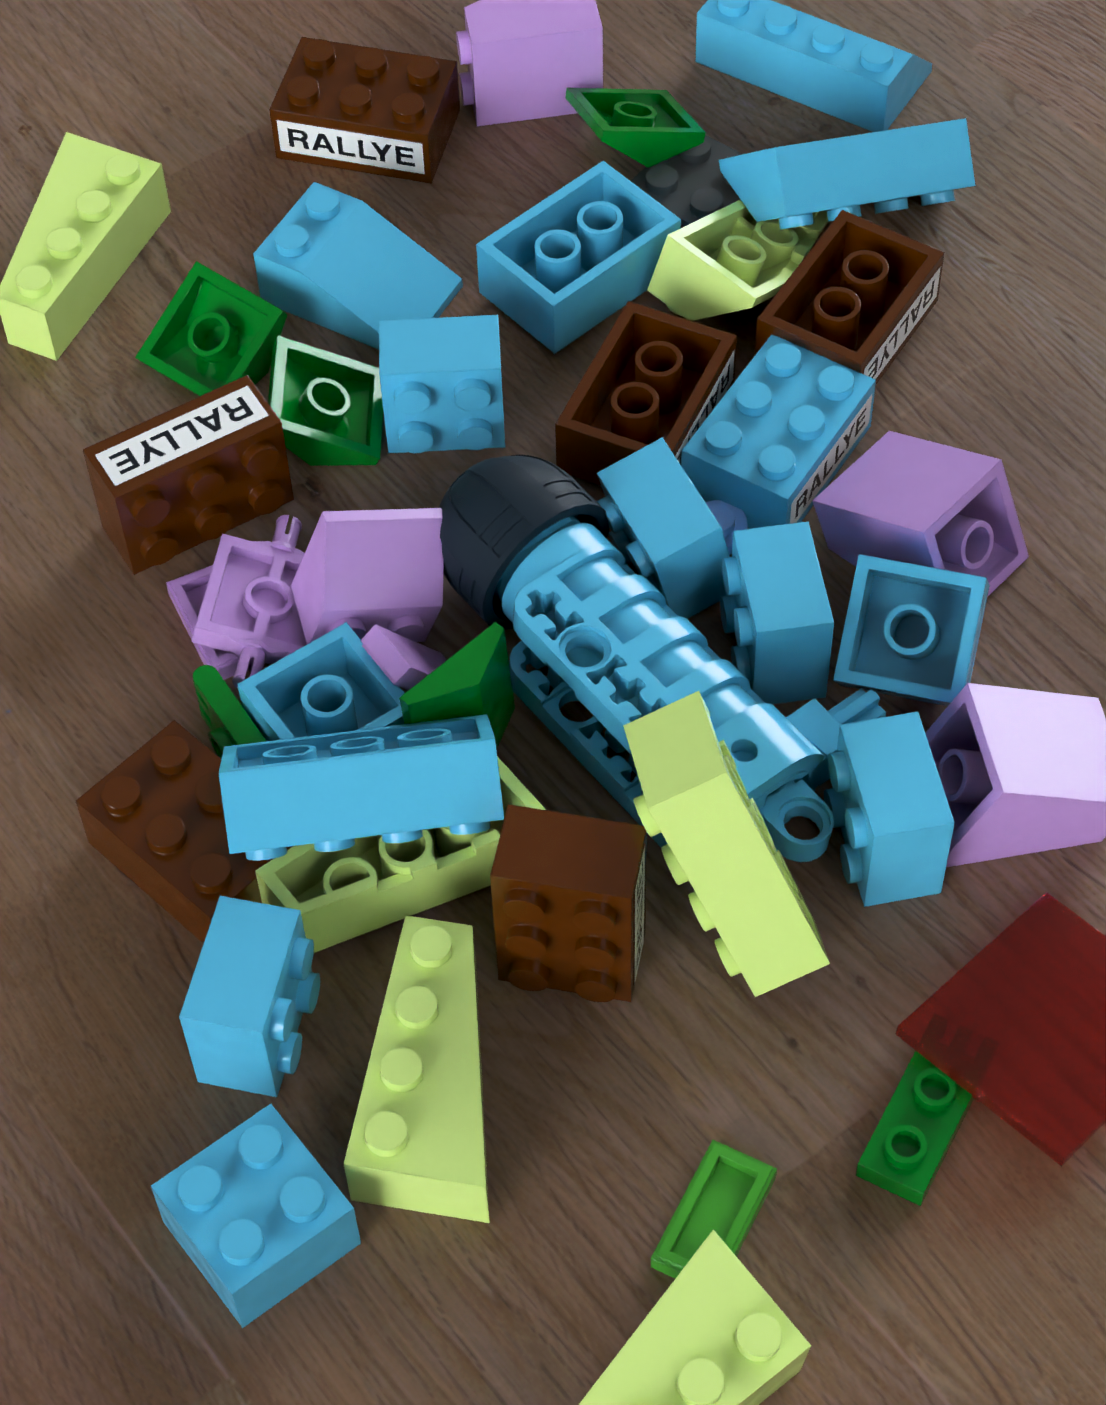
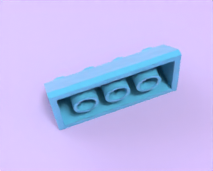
(809, 60)
(853, 171)
(360, 786)

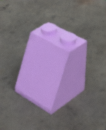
(527, 57)
(925, 509)
(1020, 771)

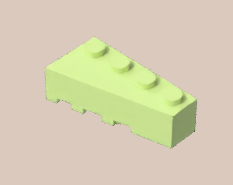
(79, 242)
(721, 847)
(381, 881)
(422, 1095)
(706, 1341)

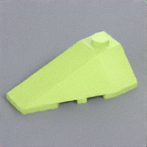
(729, 262)

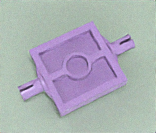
(251, 600)

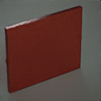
(1027, 1028)

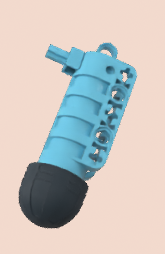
(538, 561)

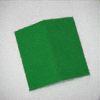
(637, 122)
(213, 334)
(326, 405)
(467, 685)

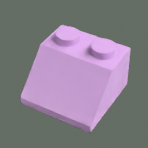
(372, 572)

